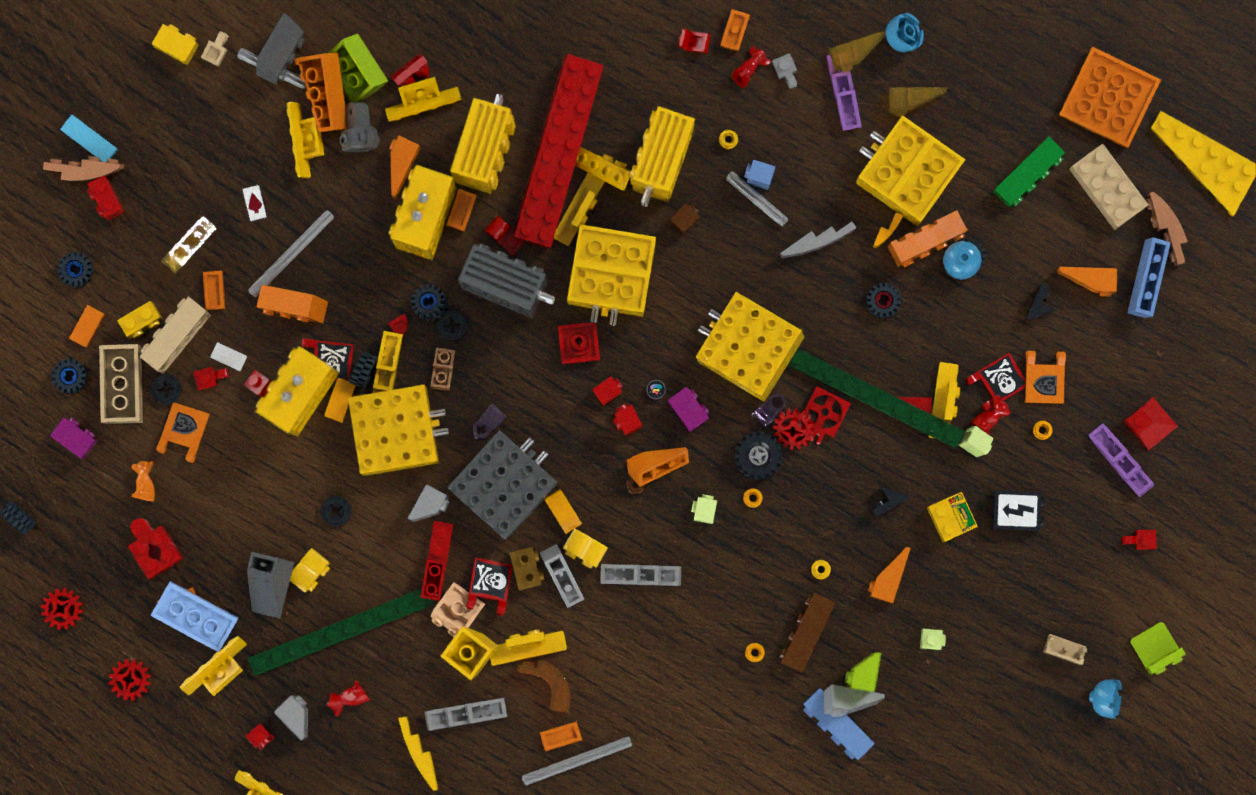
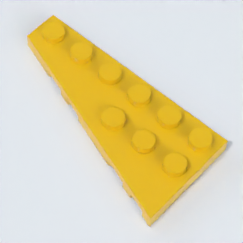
(1214, 165)

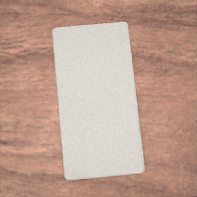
(228, 356)

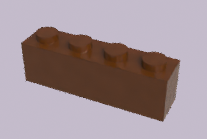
(807, 633)

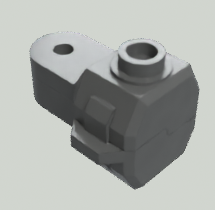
(359, 134)

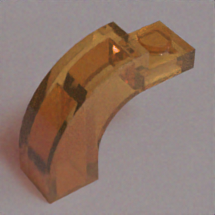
(559, 687)

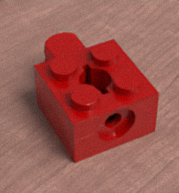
(153, 548)

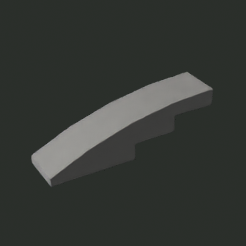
(811, 242)
(641, 575)
(465, 714)

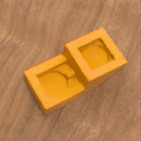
(884, 234)
(339, 401)
(563, 511)

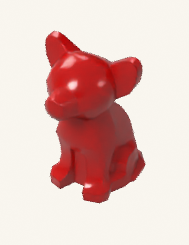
(742, 74)
(988, 419)
(352, 696)

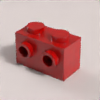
(106, 198)
(626, 420)

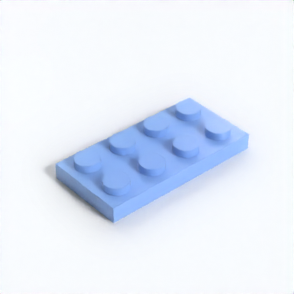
(194, 616)

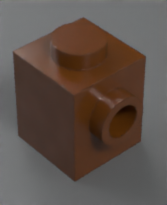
(685, 218)

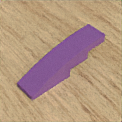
(844, 97)
(1121, 460)

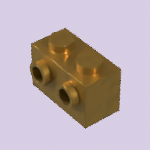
(526, 568)

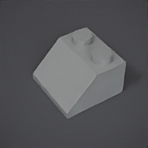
(429, 504)
(295, 715)

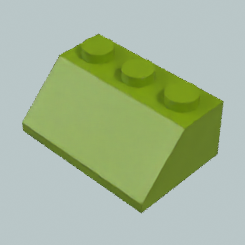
(358, 69)
(864, 674)

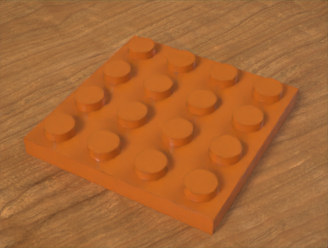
(1109, 97)

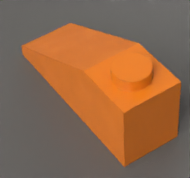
(402, 158)
(1094, 279)
(654, 464)
(888, 580)

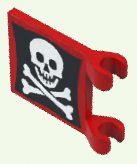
(334, 354)
(1000, 379)
(491, 582)

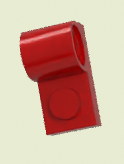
(502, 234)

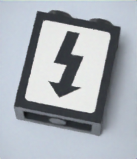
(1017, 510)

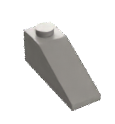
(562, 576)
(845, 700)

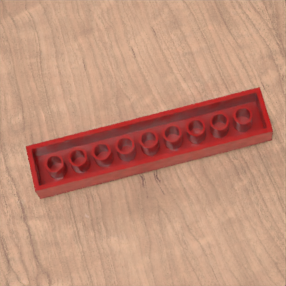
(557, 151)

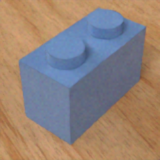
(759, 174)

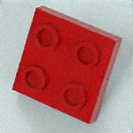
(578, 343)

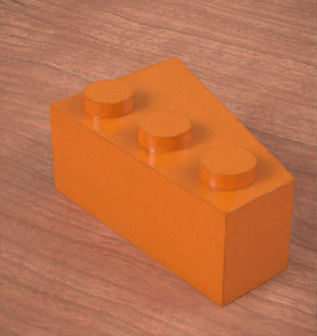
(292, 304)

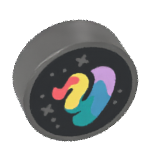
(656, 389)

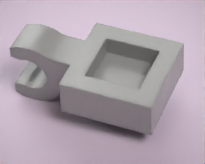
(785, 68)

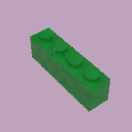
(1028, 172)

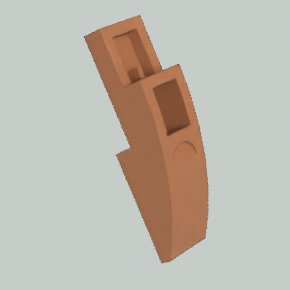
(89, 169)
(1166, 220)

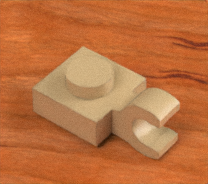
(215, 51)

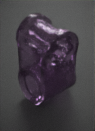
(768, 411)
(490, 420)

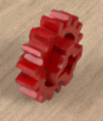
(786, 428)
(56, 601)
(132, 670)

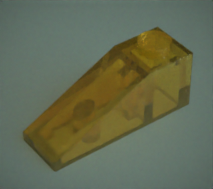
(853, 52)
(908, 99)
(188, 244)

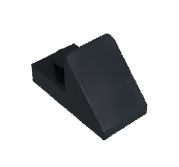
(1038, 309)
(893, 497)

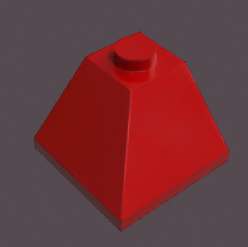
(1150, 423)

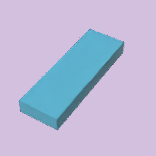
(88, 139)

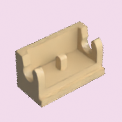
(1065, 649)

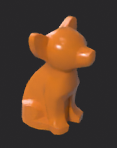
(144, 485)

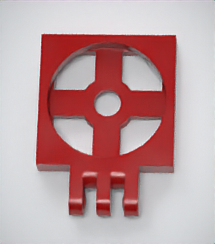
(819, 431)

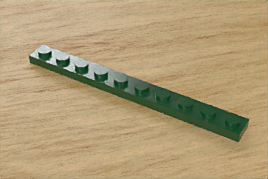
(876, 398)
(338, 632)

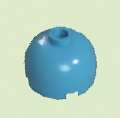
(904, 33)
(962, 260)
(1106, 698)

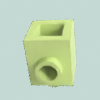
(976, 441)
(704, 509)
(932, 639)

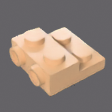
(452, 610)

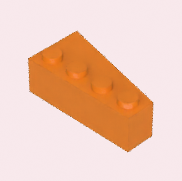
(324, 90)
(927, 238)

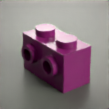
(688, 409)
(74, 438)

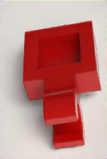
(208, 378)
(1143, 539)

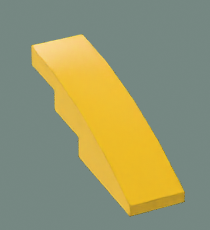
(387, 362)
(422, 760)

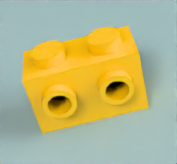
(175, 44)
(140, 320)

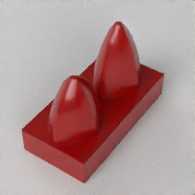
(417, 66)

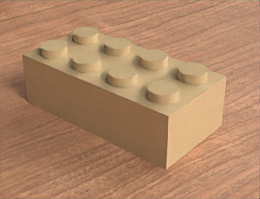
(1108, 187)
(175, 335)
(121, 384)

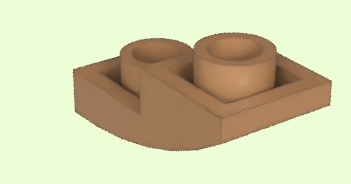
(442, 369)

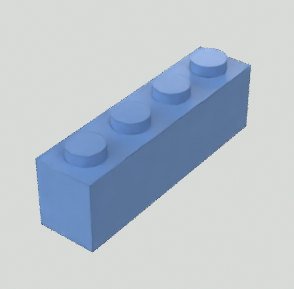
(1149, 277)
(842, 728)

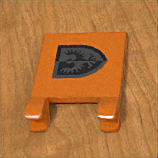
(1045, 382)
(184, 427)

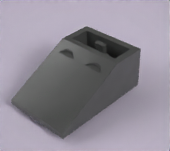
(268, 583)

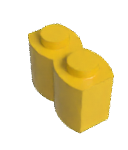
(584, 548)
(309, 570)

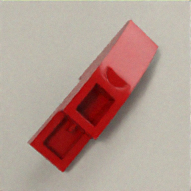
(437, 560)

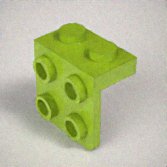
(1157, 648)

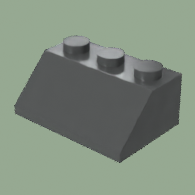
(280, 50)

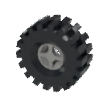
(761, 447)

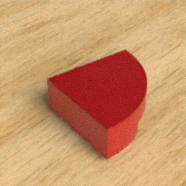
(399, 325)

